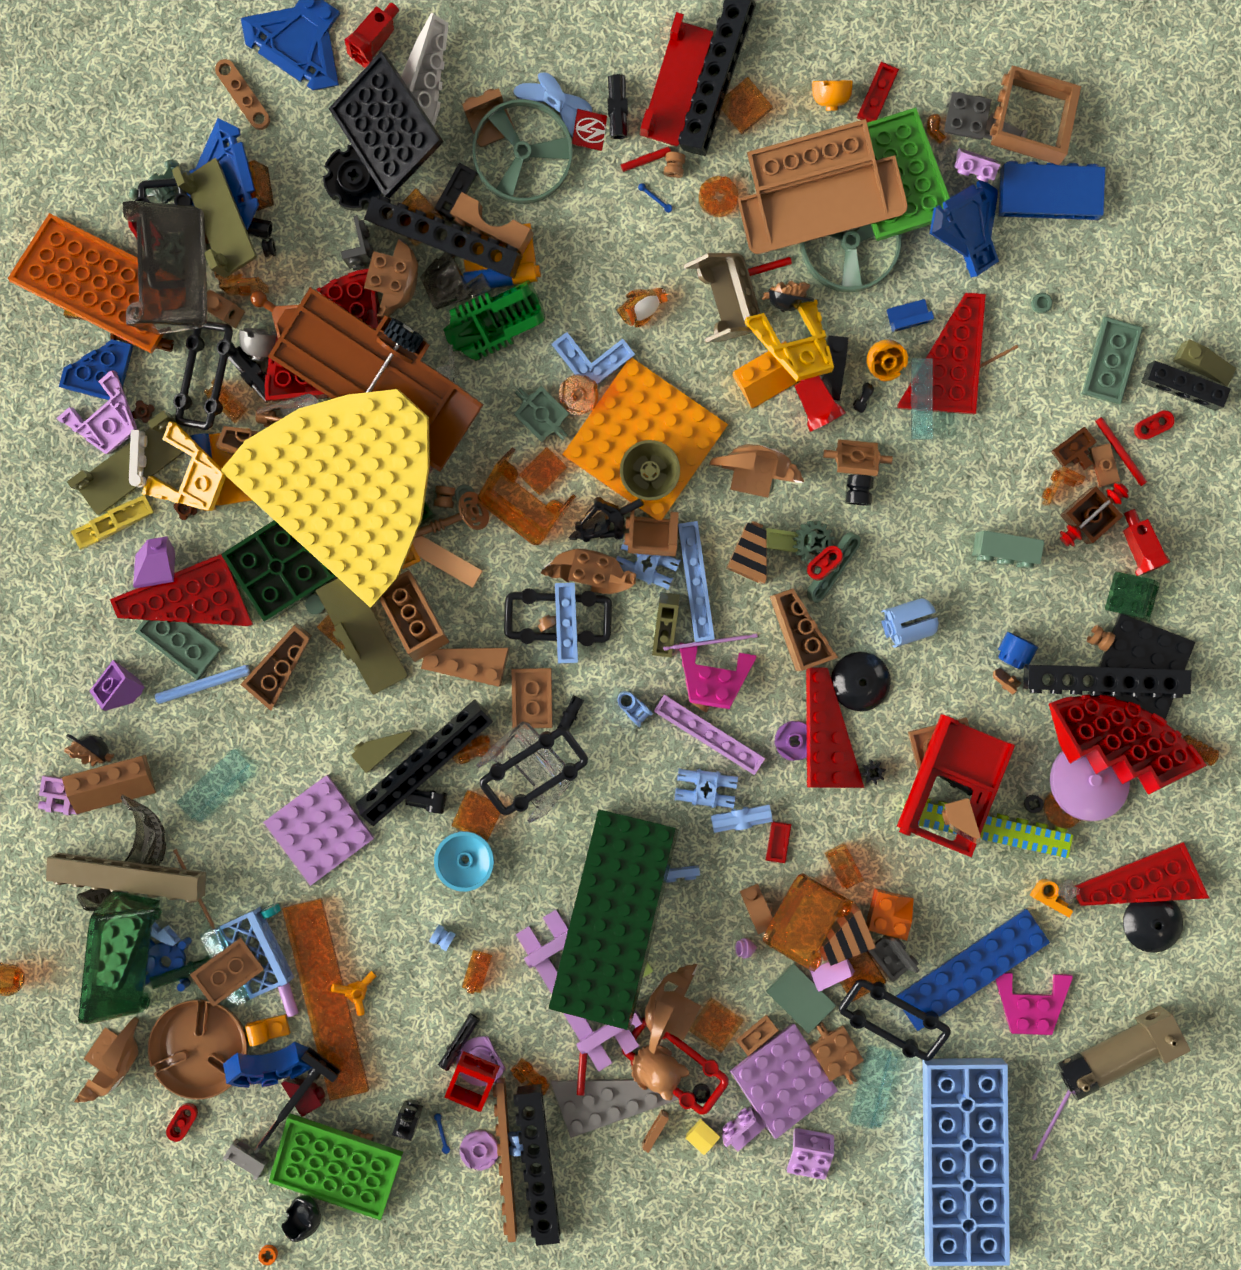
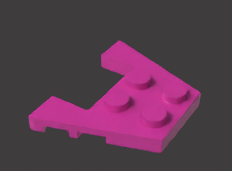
(714, 685)
(1033, 1012)

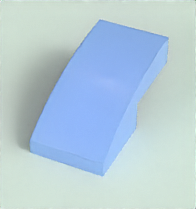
(164, 935)

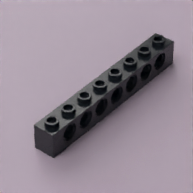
(699, 142)
(377, 215)
(1179, 680)
(424, 762)
(546, 1232)

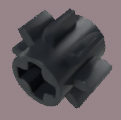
(872, 766)

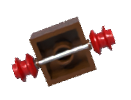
(1092, 514)

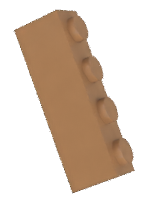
(108, 783)

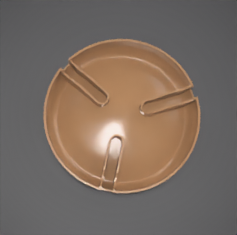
(192, 1045)

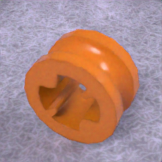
(273, 1250)

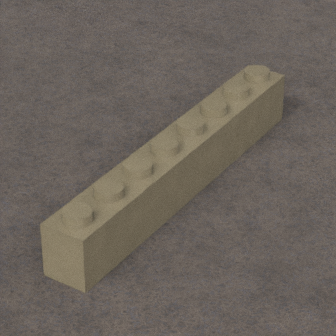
(126, 877)

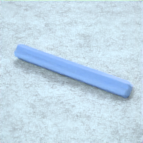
(202, 684)

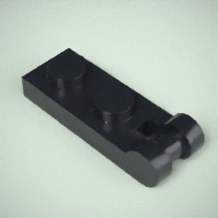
(459, 182)

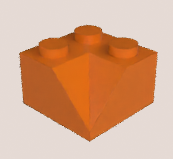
(890, 914)

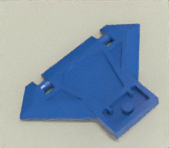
(297, 41)
(234, 166)
(968, 225)

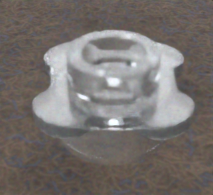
(1065, 893)

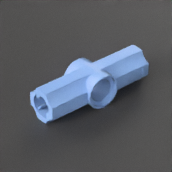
(742, 818)

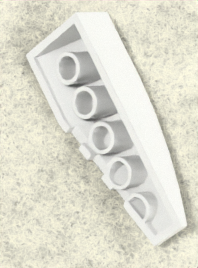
(425, 64)

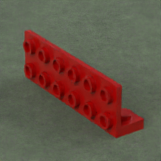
(676, 82)

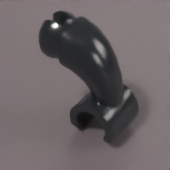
(867, 391)

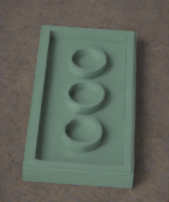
(1112, 360)
(181, 644)

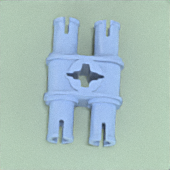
(650, 574)
(712, 797)

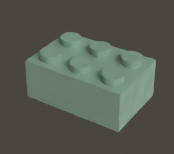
(1007, 549)

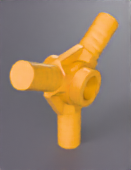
(355, 991)

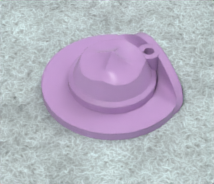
(483, 1049)

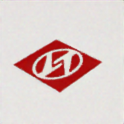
(589, 129)

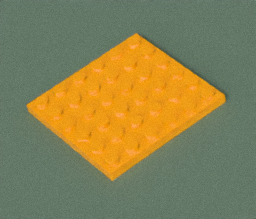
(640, 409)

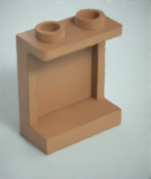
(652, 535)

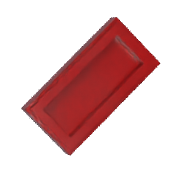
(778, 842)

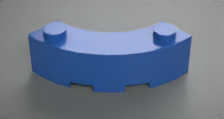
(267, 1068)

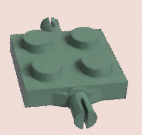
(541, 414)

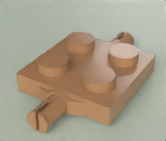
(857, 457)
(836, 1053)

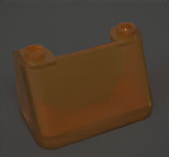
(806, 920)

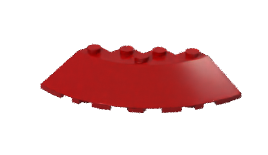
(352, 296)
(1123, 738)

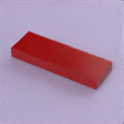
(878, 92)

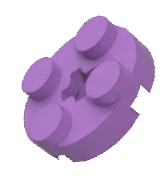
(782, 740)

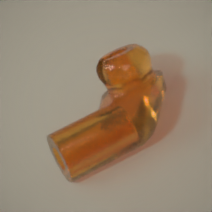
(933, 127)

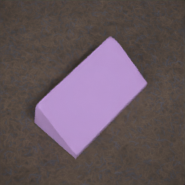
(829, 975)

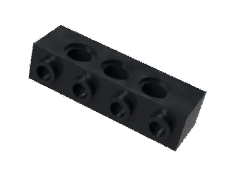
(1185, 385)

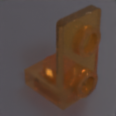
(1070, 478)

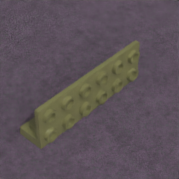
(223, 223)
(110, 479)

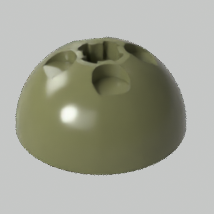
(649, 458)

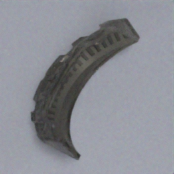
(147, 848)

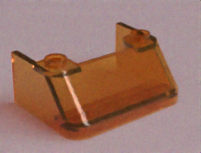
(517, 506)

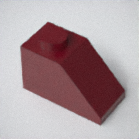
(310, 1100)

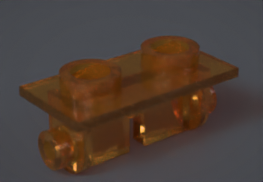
(479, 747)
(476, 972)
(524, 1071)

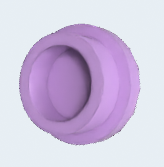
(745, 948)

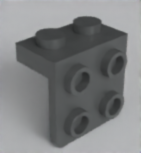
(967, 115)
(362, 255)
(892, 957)

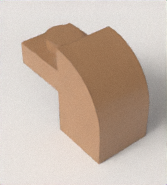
(757, 908)

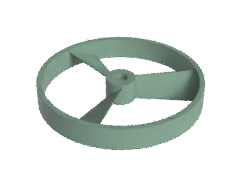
(554, 149)
(851, 273)

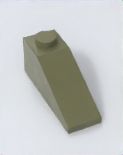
(1205, 362)
(666, 624)
(374, 751)

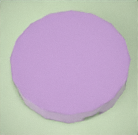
(477, 1144)

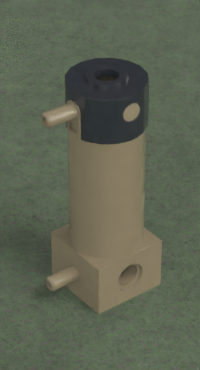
(1151, 1039)

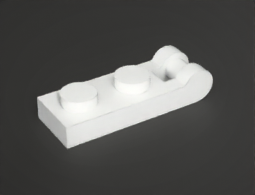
(137, 458)

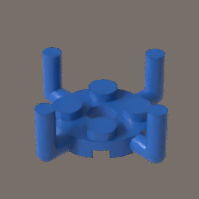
(176, 955)

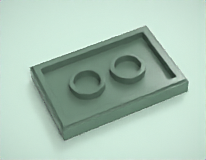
(800, 998)

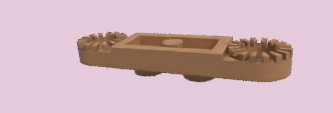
(242, 94)

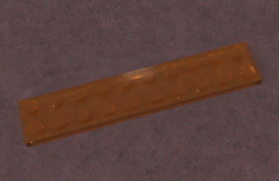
(326, 1009)

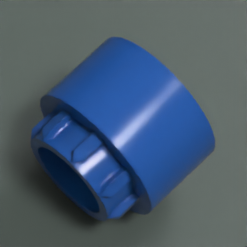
(1016, 650)

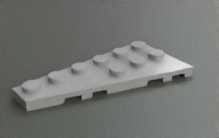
(603, 1102)

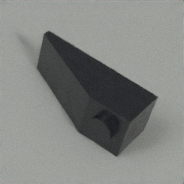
(834, 380)

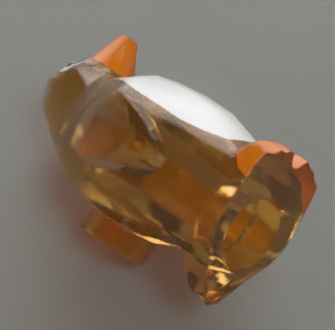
(641, 305)

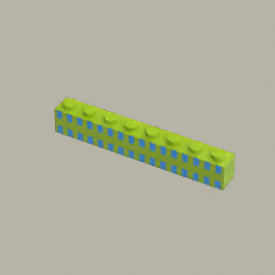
(1007, 832)

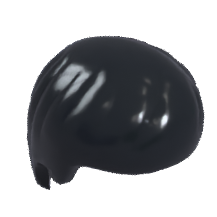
(302, 1219)

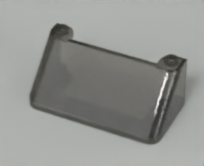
(169, 267)

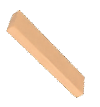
(447, 561)

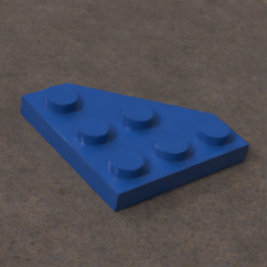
(92, 367)

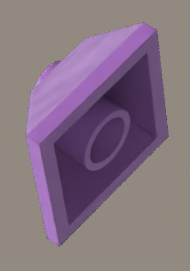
(154, 563)
(116, 687)

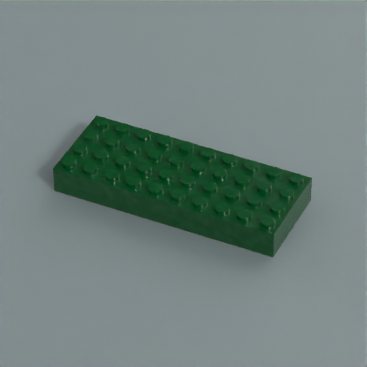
(279, 570)
(613, 919)

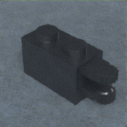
(407, 1120)

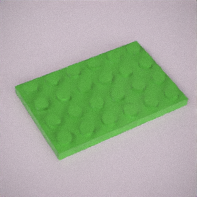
(921, 178)
(335, 1166)

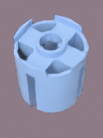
(906, 612)

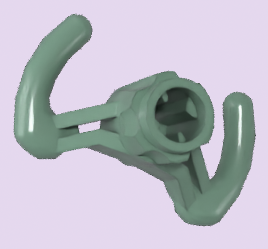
(162, 194)

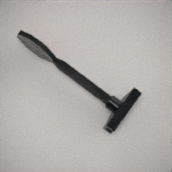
(319, 1066)

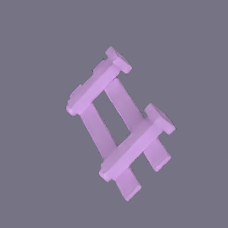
(539, 956)

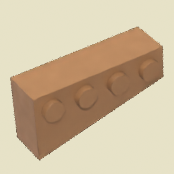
(473, 664)

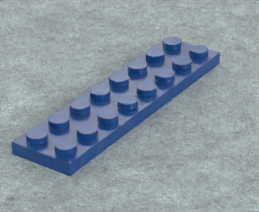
(975, 967)

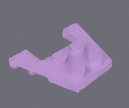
(110, 423)

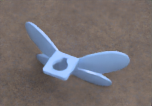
(551, 93)

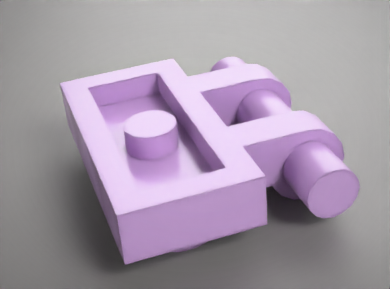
(54, 788)

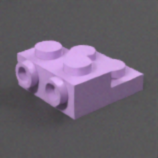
(980, 165)

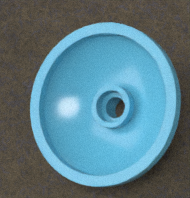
(454, 871)

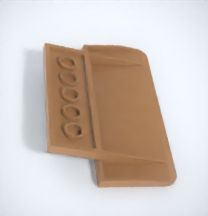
(819, 188)

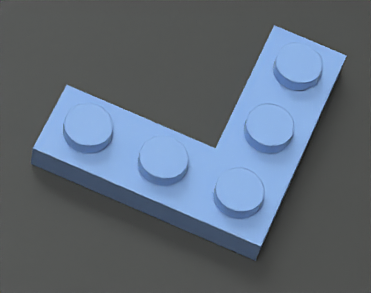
(598, 369)

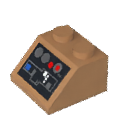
(961, 819)

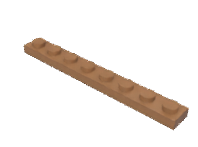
(505, 1167)

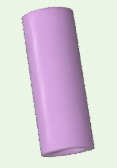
(288, 1000)

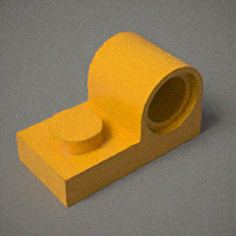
(1050, 898)
(265, 1029)

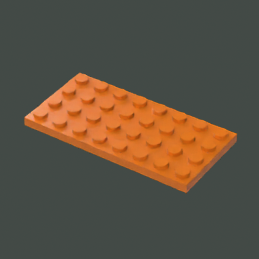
(83, 278)

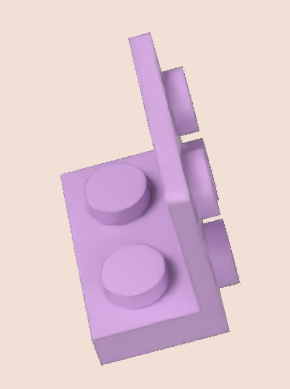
(742, 1129)
(811, 1154)

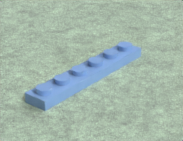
(696, 581)

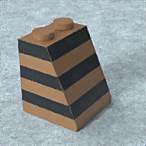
(750, 553)
(847, 938)

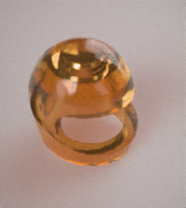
(11, 979)

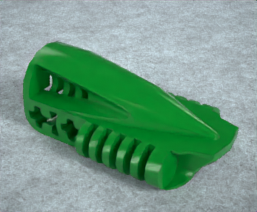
(493, 320)

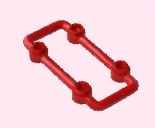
(710, 1069)

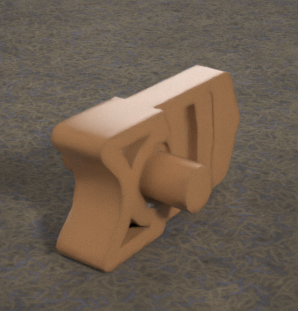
(1009, 683)

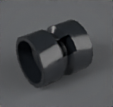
(859, 490)

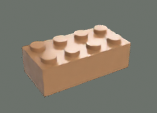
(413, 617)

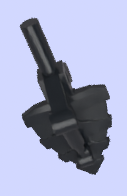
(599, 524)

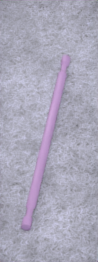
(710, 642)
(1051, 1124)

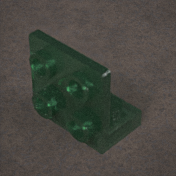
(1132, 595)

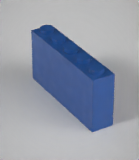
(1051, 191)

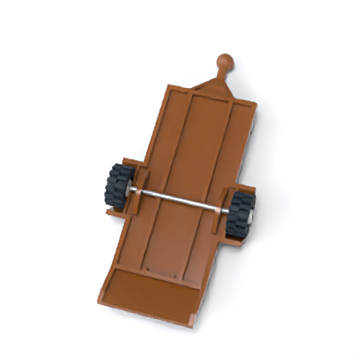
(350, 357)

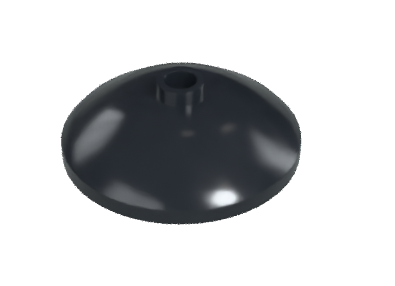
(848, 674)
(1140, 923)

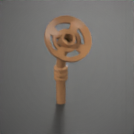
(465, 514)

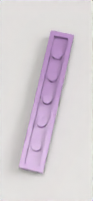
(709, 734)

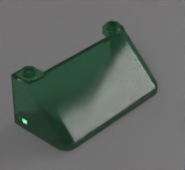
(117, 958)

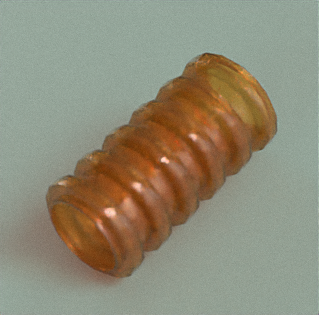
(1207, 753)

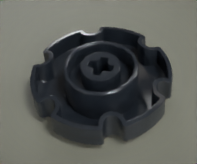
(339, 180)

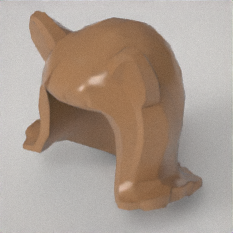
(658, 1072)

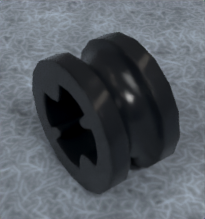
(269, 247)
(1035, 809)
(700, 1099)

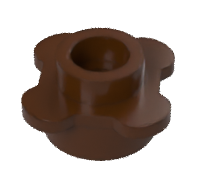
(145, 417)
(183, 515)

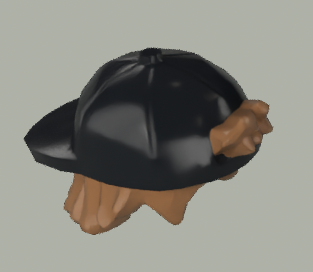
(788, 296)
(88, 749)

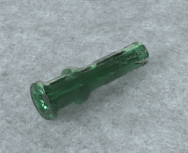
(176, 974)

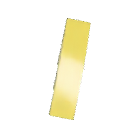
(112, 522)

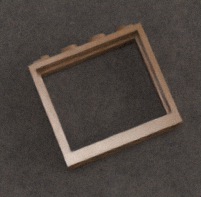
(1044, 85)

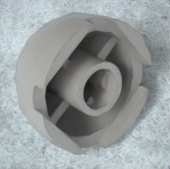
(256, 342)

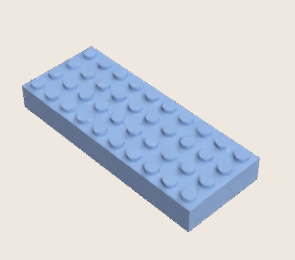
(966, 1162)

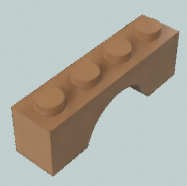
(469, 212)

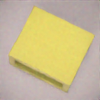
(702, 1136)

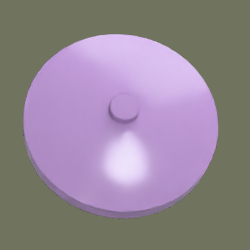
(1084, 792)

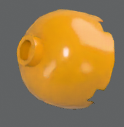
(832, 93)
(886, 359)

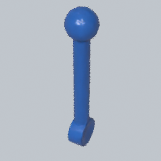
(642, 187)
(445, 1149)

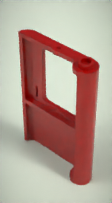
(965, 758)

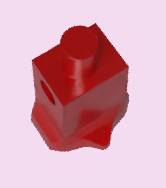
(371, 34)
(817, 403)
(1144, 544)

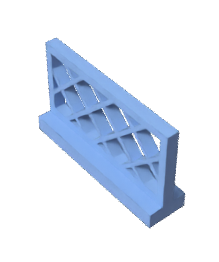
(270, 949)

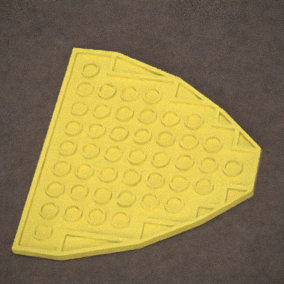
(344, 483)

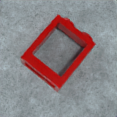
(468, 1065)

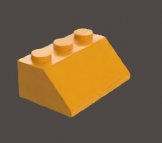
(763, 379)

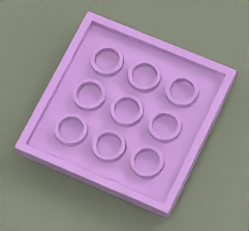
(318, 830)
(783, 1081)

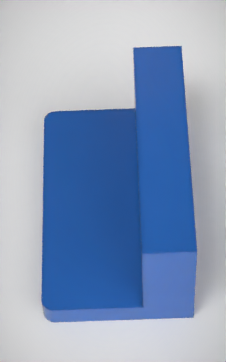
(909, 315)

